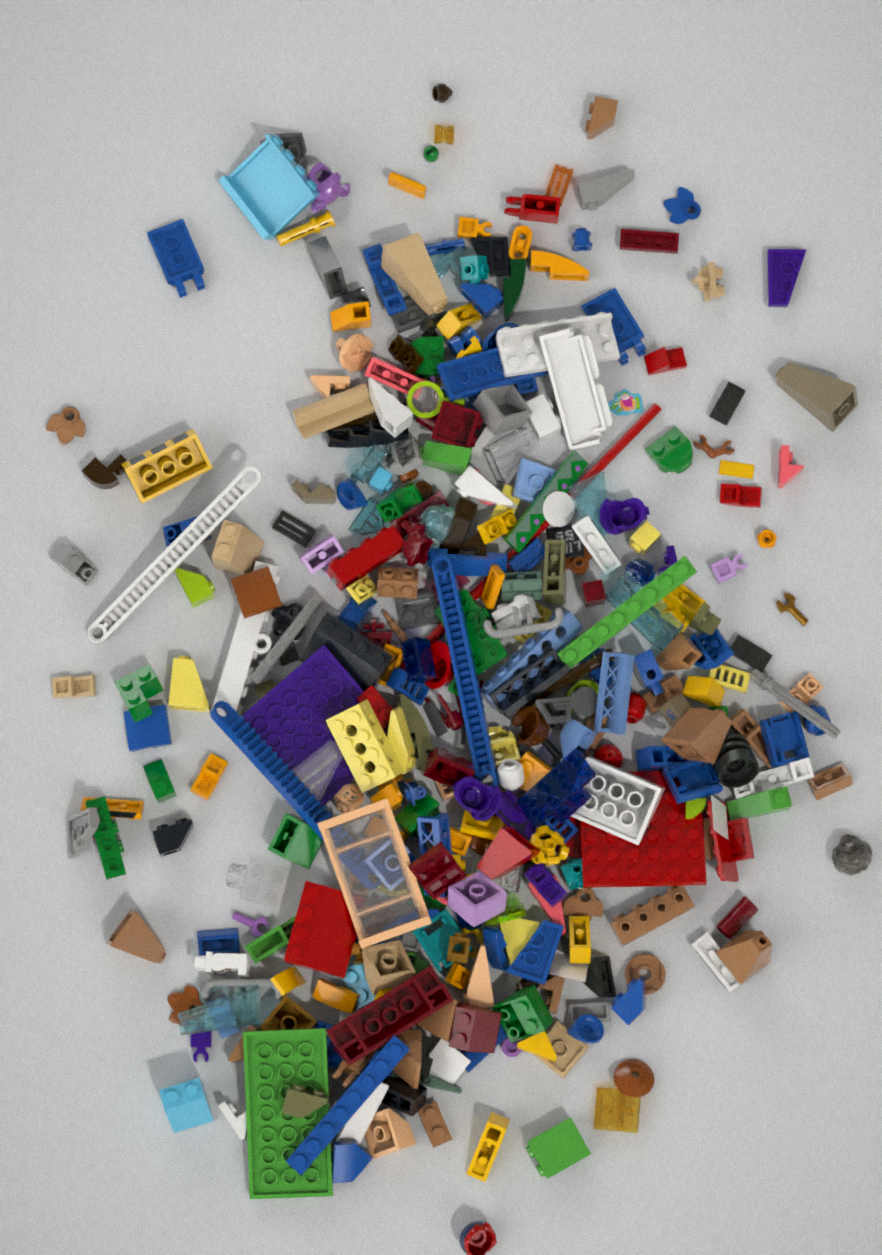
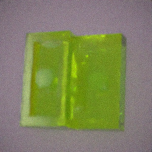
(511, 913)

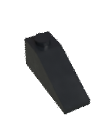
(403, 1096)

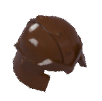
(533, 729)

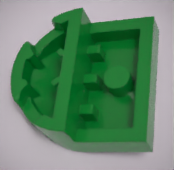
(433, 352)
(671, 451)

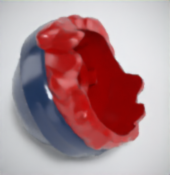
(477, 1238)

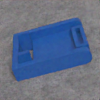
(784, 734)
(695, 778)

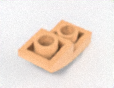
(804, 690)

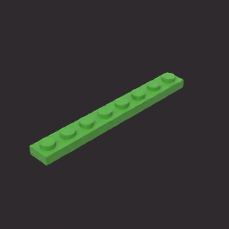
(627, 612)

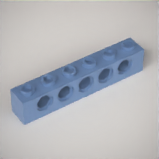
(533, 646)

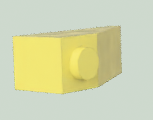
(400, 740)

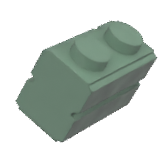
(521, 583)

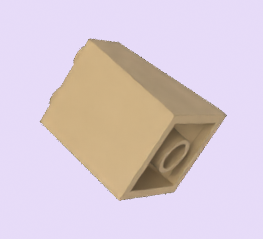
(236, 549)

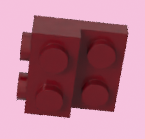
(457, 425)

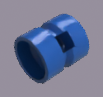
(456, 342)

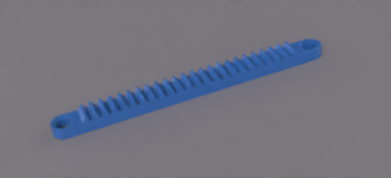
(465, 671)
(271, 766)

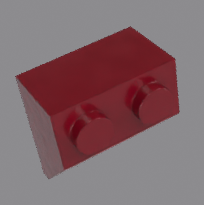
(447, 767)
(475, 1029)

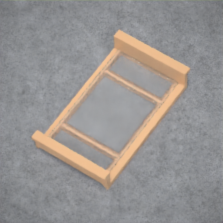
(374, 873)

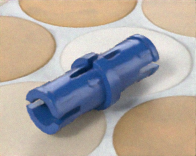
(444, 246)

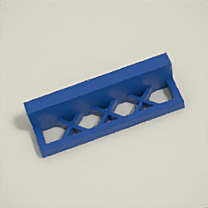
(440, 833)

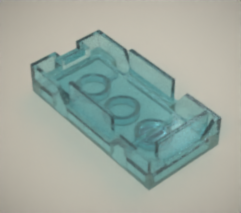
(653, 625)

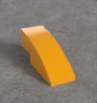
(557, 266)

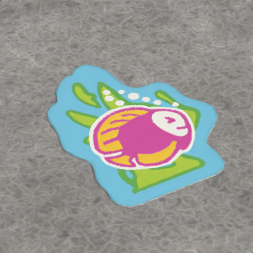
(626, 403)

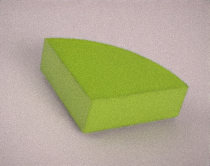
(695, 807)

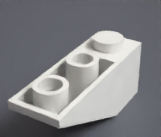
(390, 412)

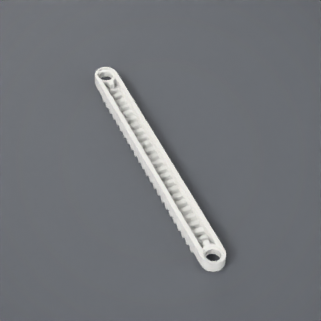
(175, 554)

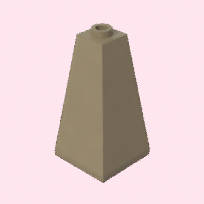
(821, 395)

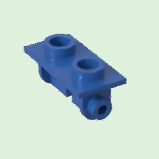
(411, 791)

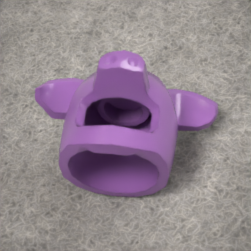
(328, 187)

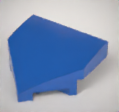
(348, 1161)

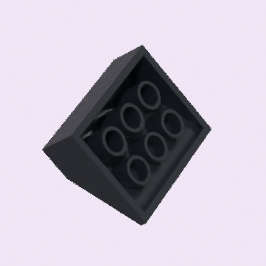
(354, 649)

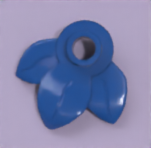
(679, 207)

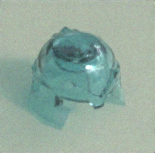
(437, 521)

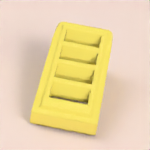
(725, 669)

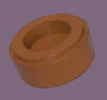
(408, 477)

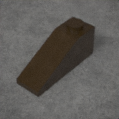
(463, 517)

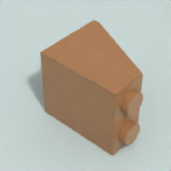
(699, 734)

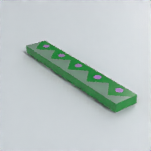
(533, 516)

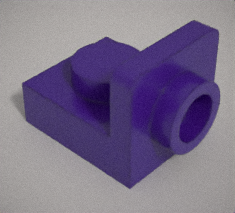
(669, 558)

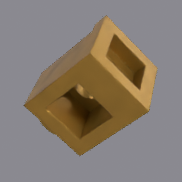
(462, 956)

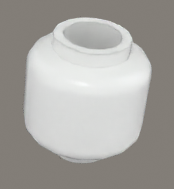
(510, 774)

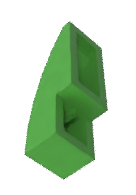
(270, 942)

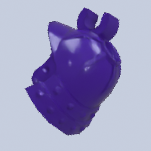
(622, 515)
(477, 798)

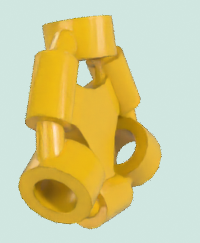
(548, 846)

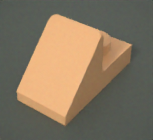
(325, 383)

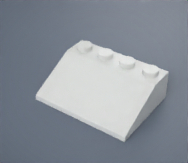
(619, 802)

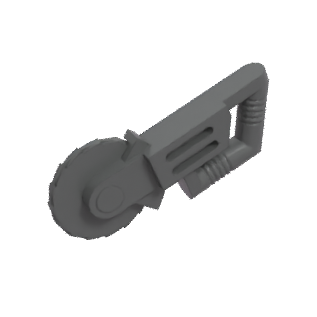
(581, 702)

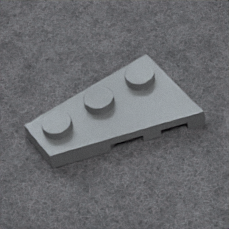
(80, 829)

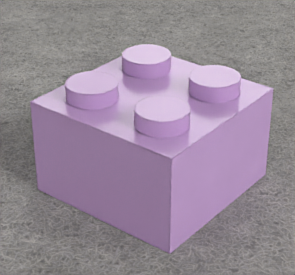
(476, 898)

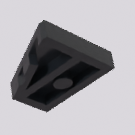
(497, 254)

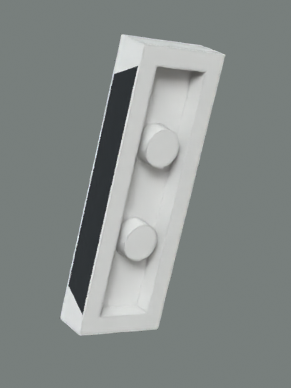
(596, 544)
(706, 949)

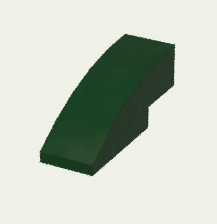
(513, 286)

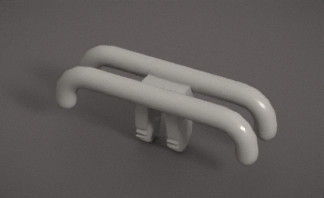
(521, 630)
(237, 983)

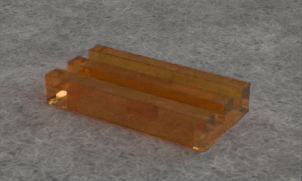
(563, 170)

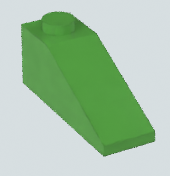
(759, 804)

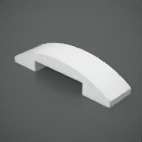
(777, 778)

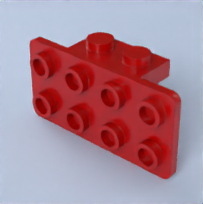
(730, 851)

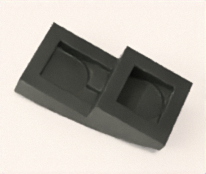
(727, 403)
(426, 1062)

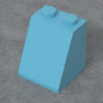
(186, 1105)

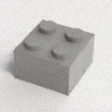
(502, 408)

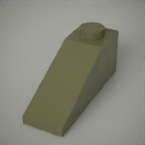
(554, 572)

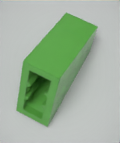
(446, 457)

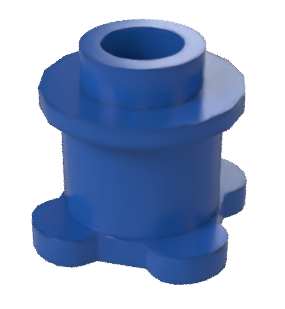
(581, 240)

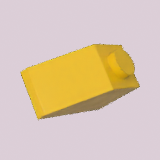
(458, 319)
(579, 939)

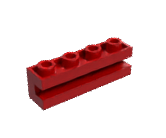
(366, 557)

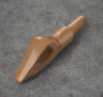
(401, 635)

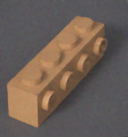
(652, 915)

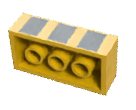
(167, 465)

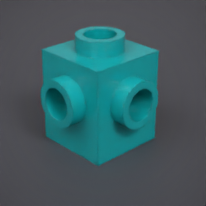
(474, 268)
(573, 873)

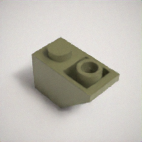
(301, 1102)

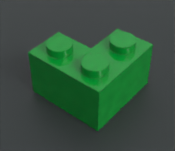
(136, 689)

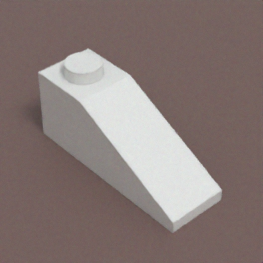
(477, 487)

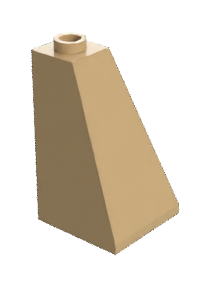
(414, 272)

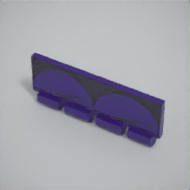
(515, 817)

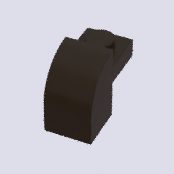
(104, 477)

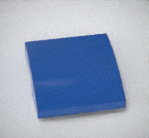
(150, 731)

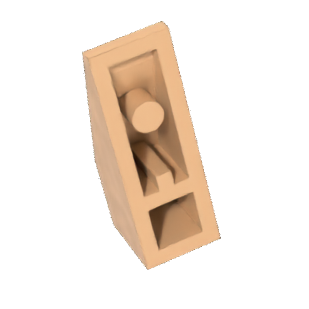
(479, 984)

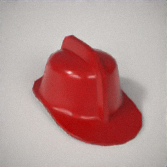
(442, 664)

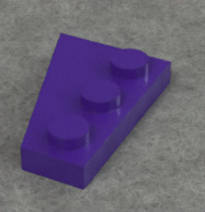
(782, 273)

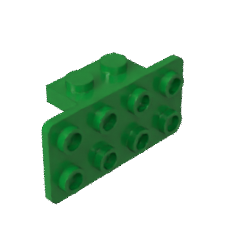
(486, 650)

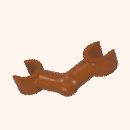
(713, 453)

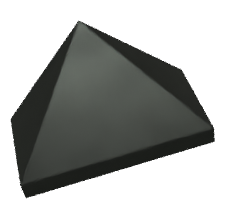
(600, 977)

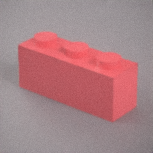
(391, 375)

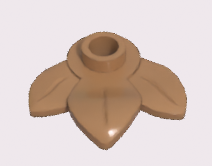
(66, 428)
(579, 907)

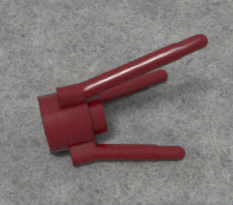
(454, 719)

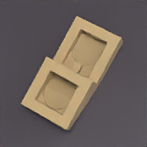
(74, 686)

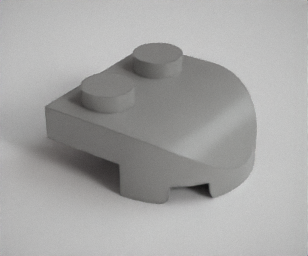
(402, 458)

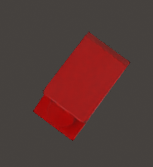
(665, 360)

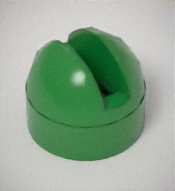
(433, 156)

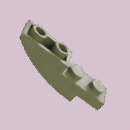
(418, 729)

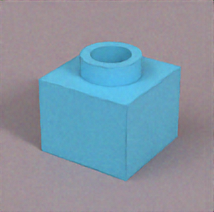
(381, 481)

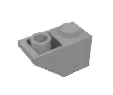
(74, 563)

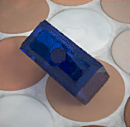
(418, 660)

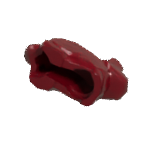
(417, 543)

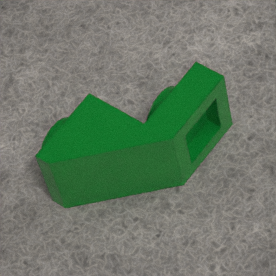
(395, 503)

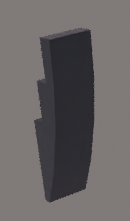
(363, 436)

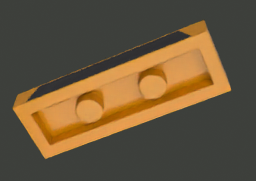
(121, 808)

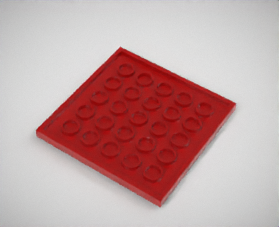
(667, 855)

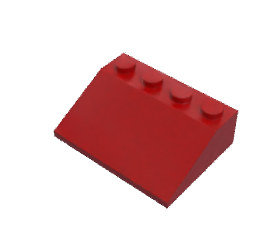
(321, 932)

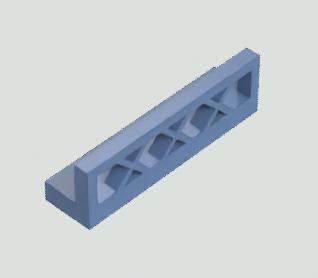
(617, 692)

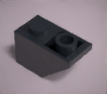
(172, 838)

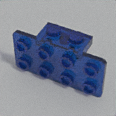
(559, 791)

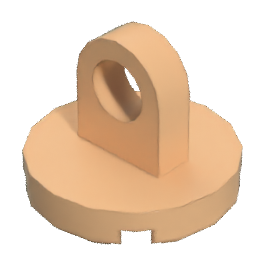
(354, 352)

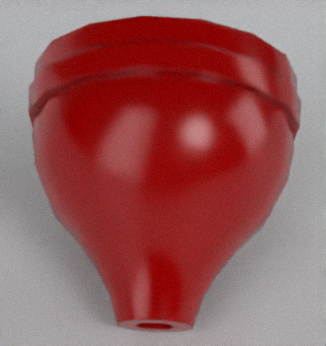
(609, 754)

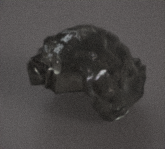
(851, 855)

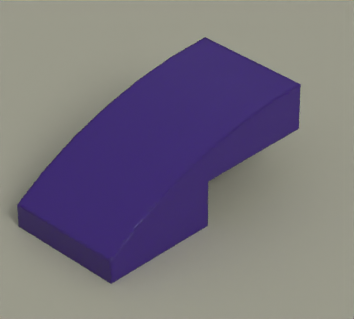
(545, 884)

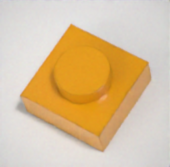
(458, 976)

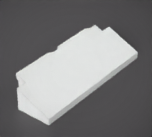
(578, 396)

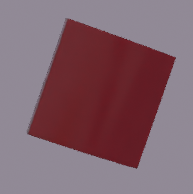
(437, 870)

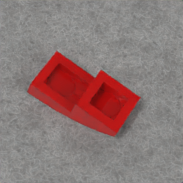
(740, 495)

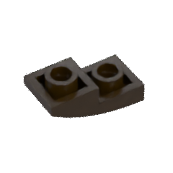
(406, 354)

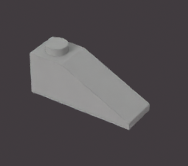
(601, 189)

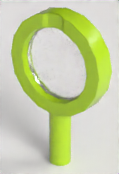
(426, 399)

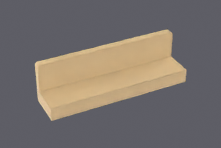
(333, 411)

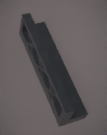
(531, 689)

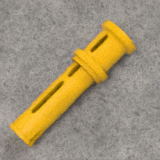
(314, 225)

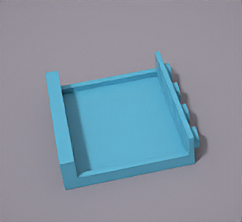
(270, 187)

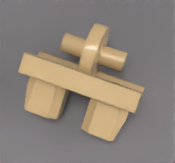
(707, 281)

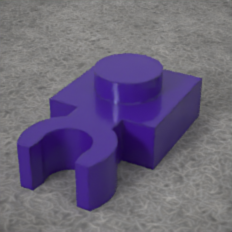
(201, 1042)

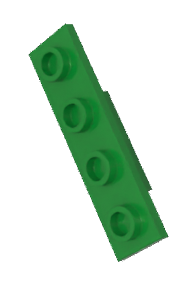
(106, 840)

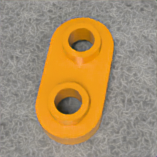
(518, 245)

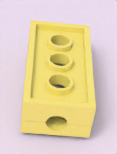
(352, 747)

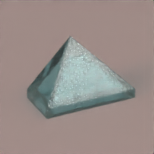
(368, 520)

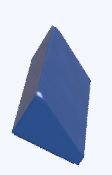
(218, 941)

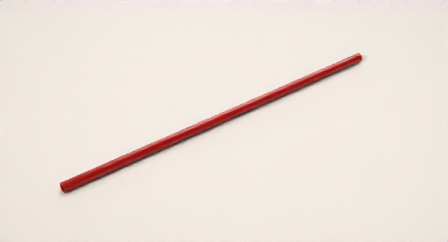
(597, 468)

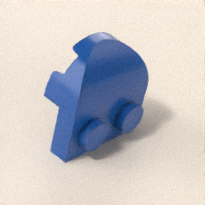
(714, 649)

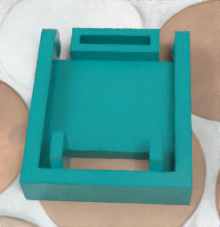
(437, 943)

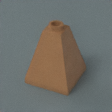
(137, 939)
(746, 954)
(441, 1021)

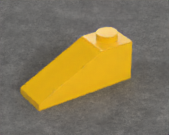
(488, 1146)

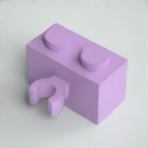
(321, 554)

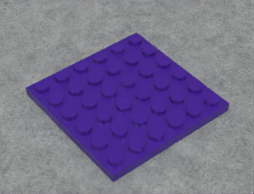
(296, 710)

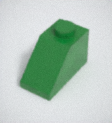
(159, 781)

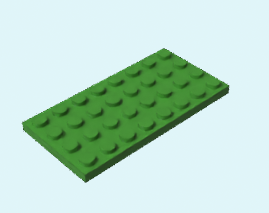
(270, 1066)

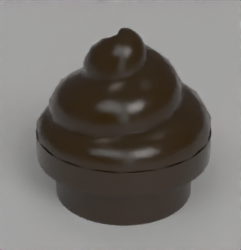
(441, 92)

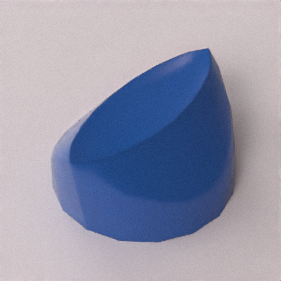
(350, 495)
(587, 1029)

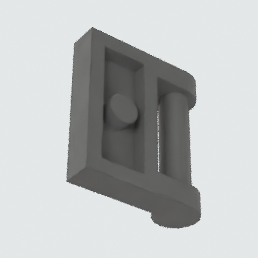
(417, 615)

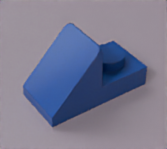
(355, 613)

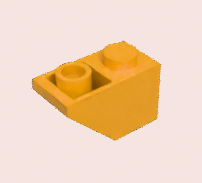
(351, 317)
(392, 794)

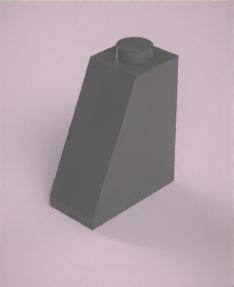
(328, 267)

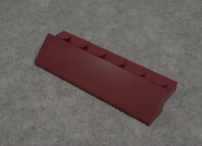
(389, 1016)

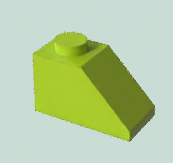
(195, 586)

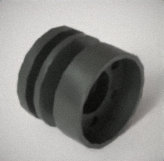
(736, 762)

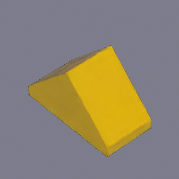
(704, 690)
(539, 1046)

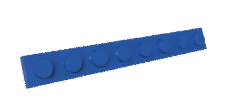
(348, 1104)

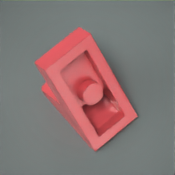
(786, 471)

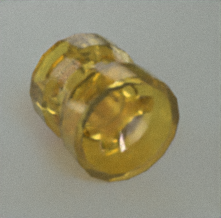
(444, 134)

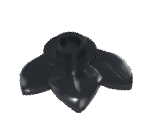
(285, 618)

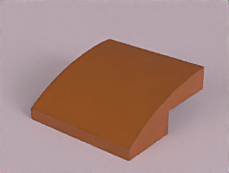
(256, 592)

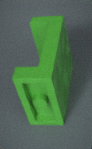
(557, 1148)

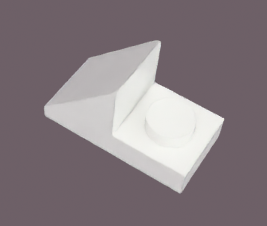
(239, 1124)

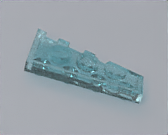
(231, 1012)

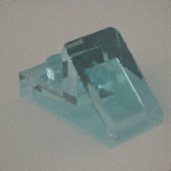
(450, 262)

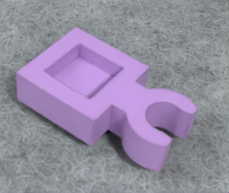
(725, 570)

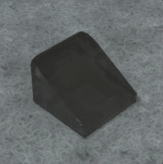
(290, 655)

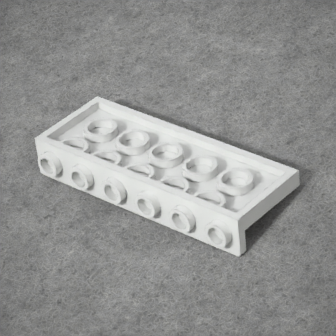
(522, 350)

